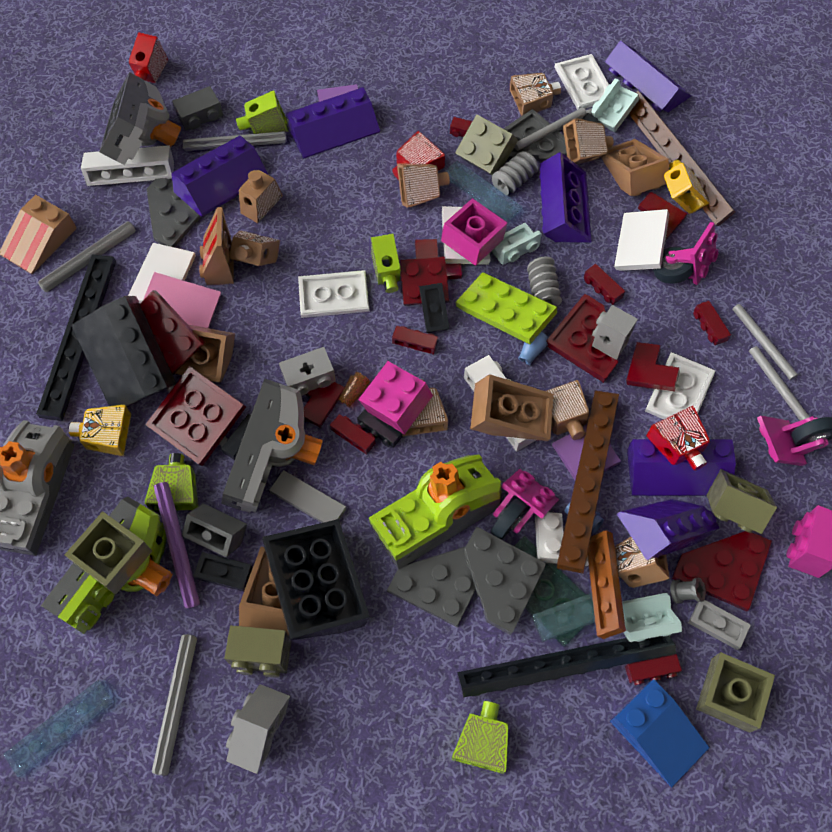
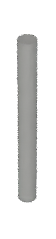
(549, 129)
(765, 342)
(778, 383)

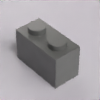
(197, 108)
(214, 530)

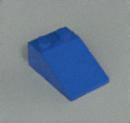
(660, 732)

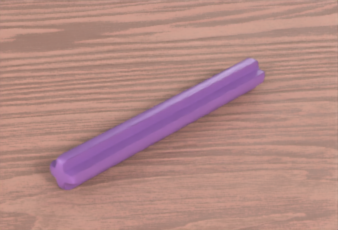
(176, 545)

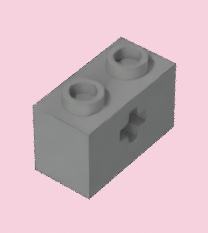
(613, 331)
(313, 362)

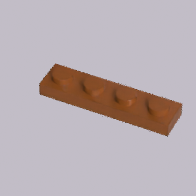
(605, 586)

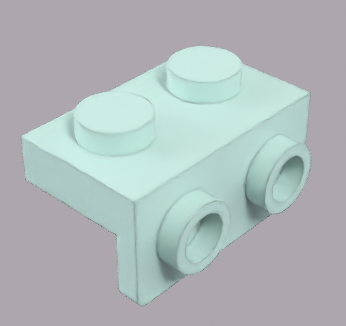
(614, 105)
(516, 243)
(650, 617)

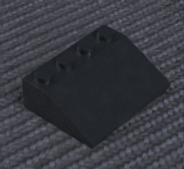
(123, 352)
(316, 581)

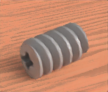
(515, 173)
(544, 280)

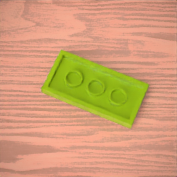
(506, 307)

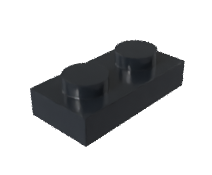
(434, 307)
(223, 571)

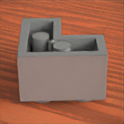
(255, 728)

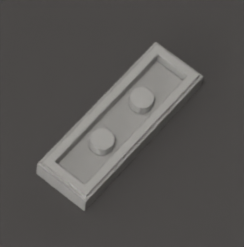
(307, 498)

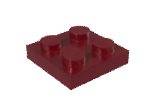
(421, 273)

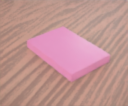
(191, 301)

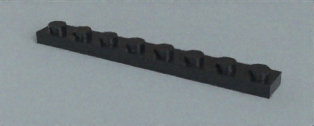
(70, 353)
(562, 664)

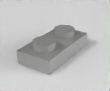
(719, 624)

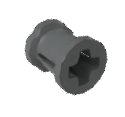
(688, 590)

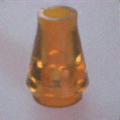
(354, 389)

